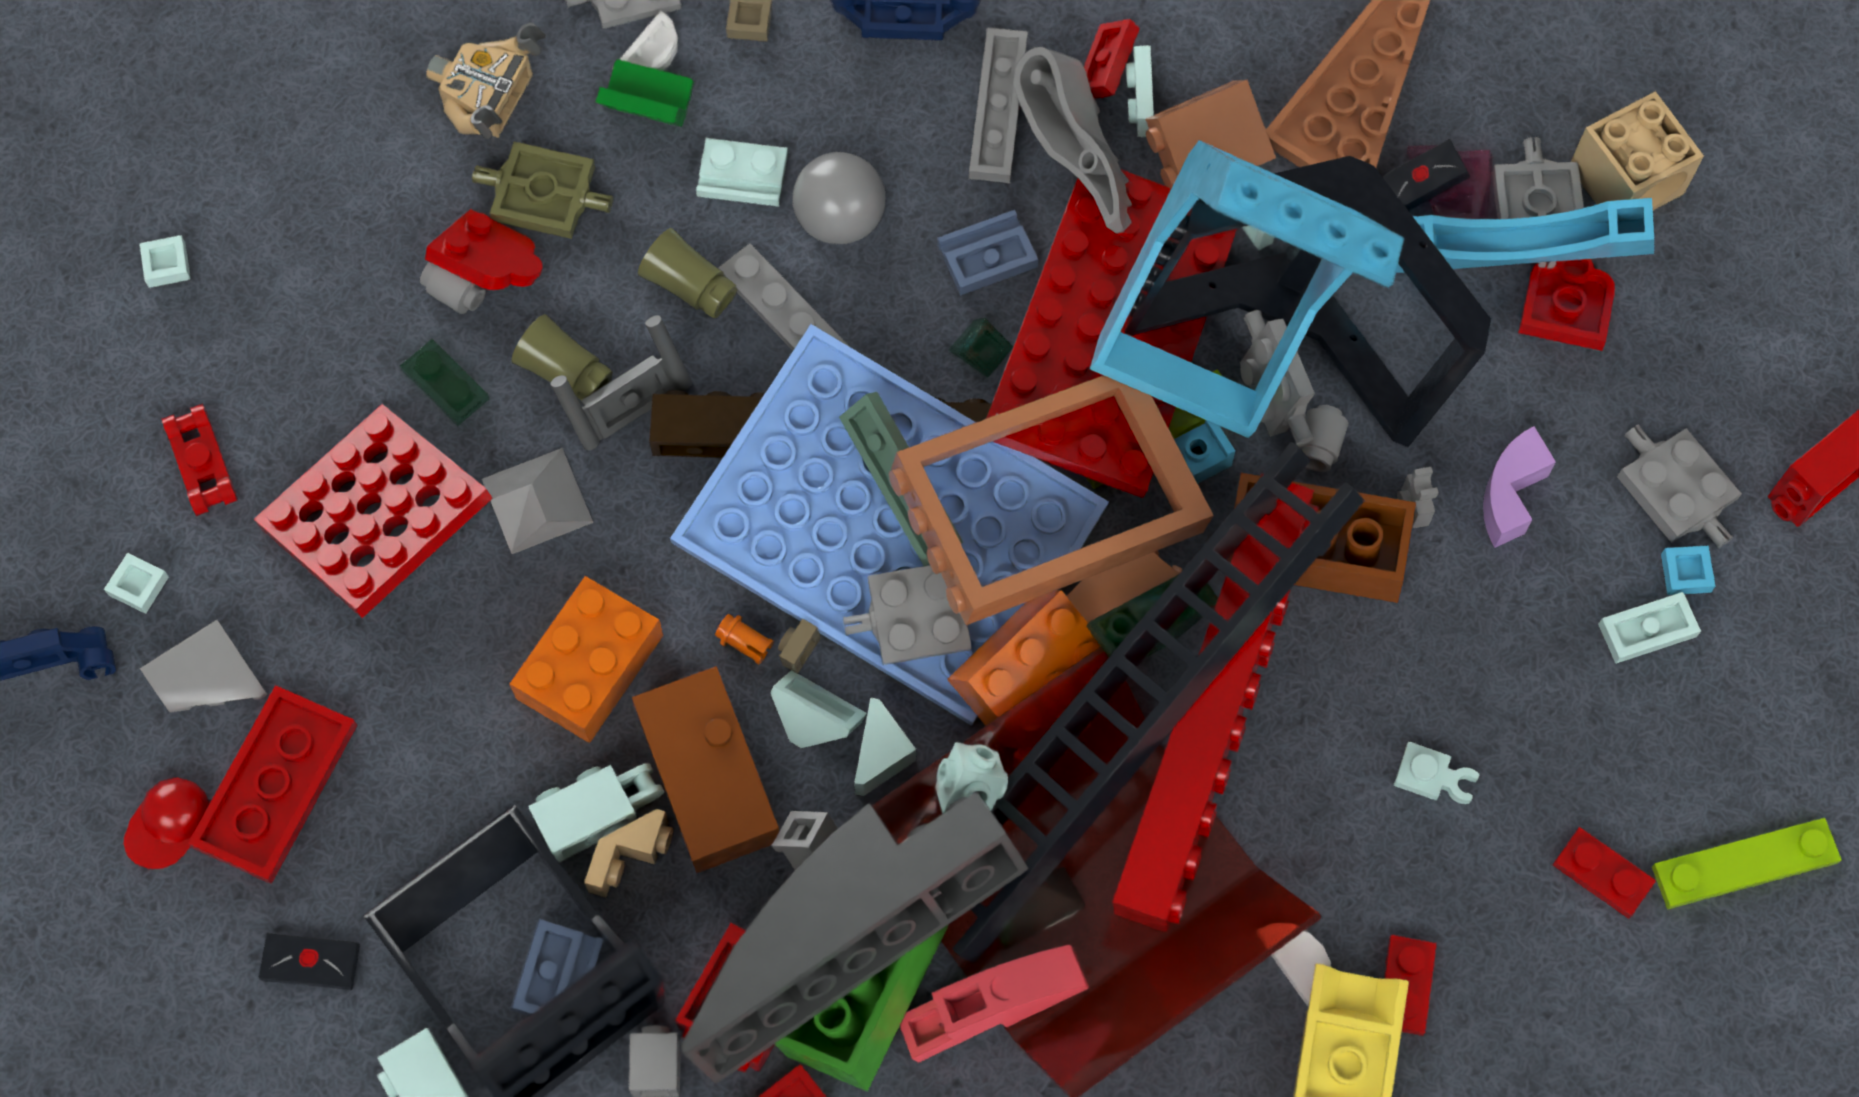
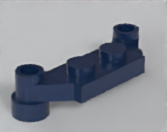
(906, 17)
(52, 648)

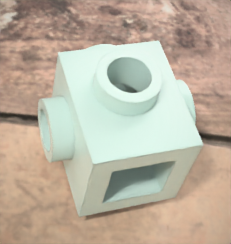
(970, 771)

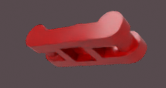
(199, 459)

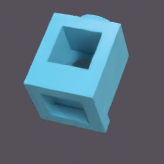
(1216, 447)

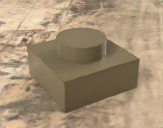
(749, 19)
(798, 645)

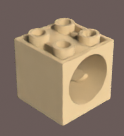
(1637, 155)

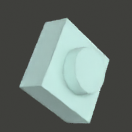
(165, 261)
(136, 583)

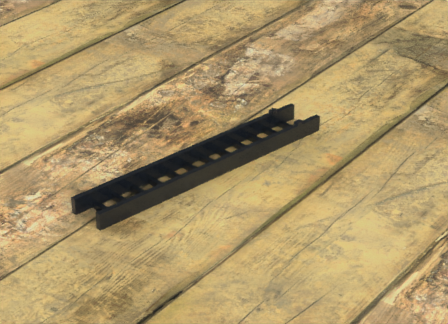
(1172, 705)

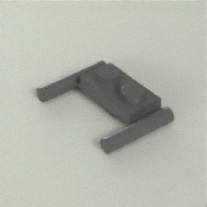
(628, 394)

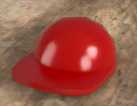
(165, 823)

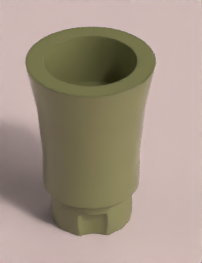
(686, 274)
(553, 353)

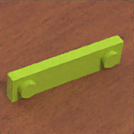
(1746, 863)

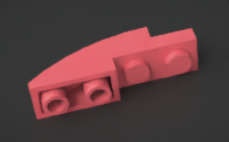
(992, 998)

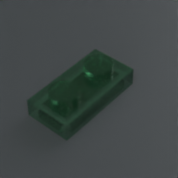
(444, 382)

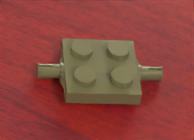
(542, 189)

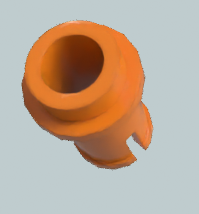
(743, 638)

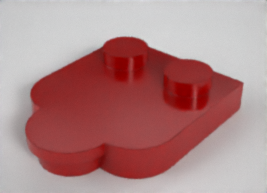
(485, 253)
(1569, 304)

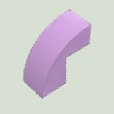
(1520, 465)

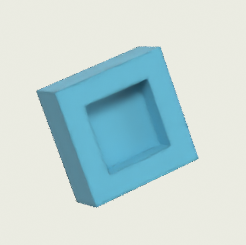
(1688, 570)

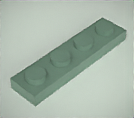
(877, 442)

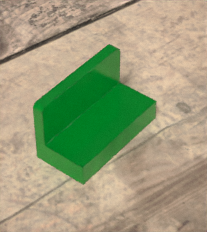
(647, 93)

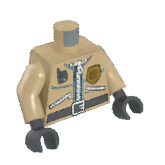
(486, 81)

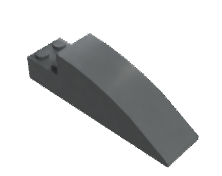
(843, 921)

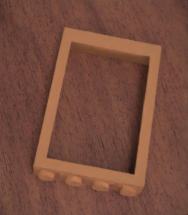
(946, 552)

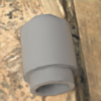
(451, 289)
(1328, 430)

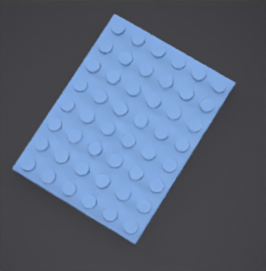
(808, 524)

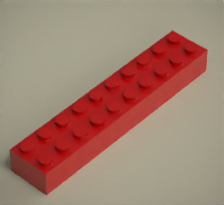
(1199, 744)

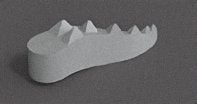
(1066, 123)

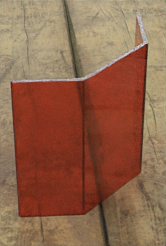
(1135, 974)

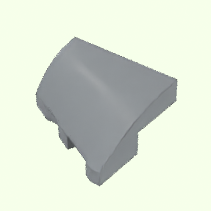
(202, 672)

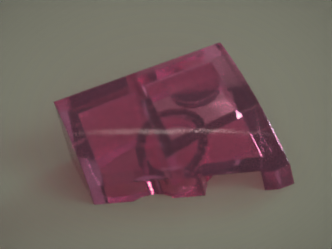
(1469, 197)

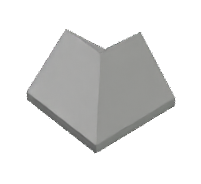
(537, 501)

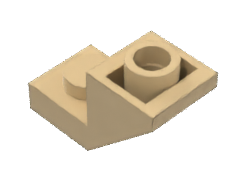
(635, 840)

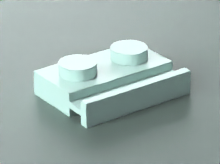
(742, 172)

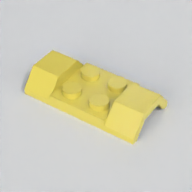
(1350, 1035)

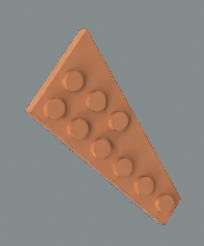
(1353, 90)

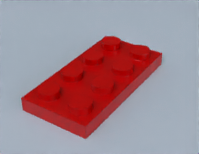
(273, 784)

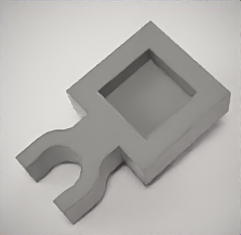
(1419, 490)

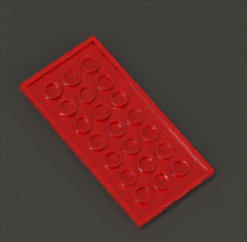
(1063, 329)

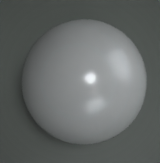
(839, 198)

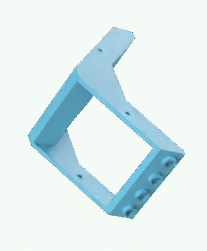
(1280, 208)

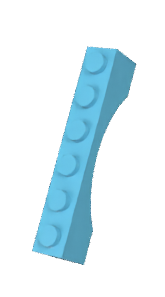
(1585, 233)

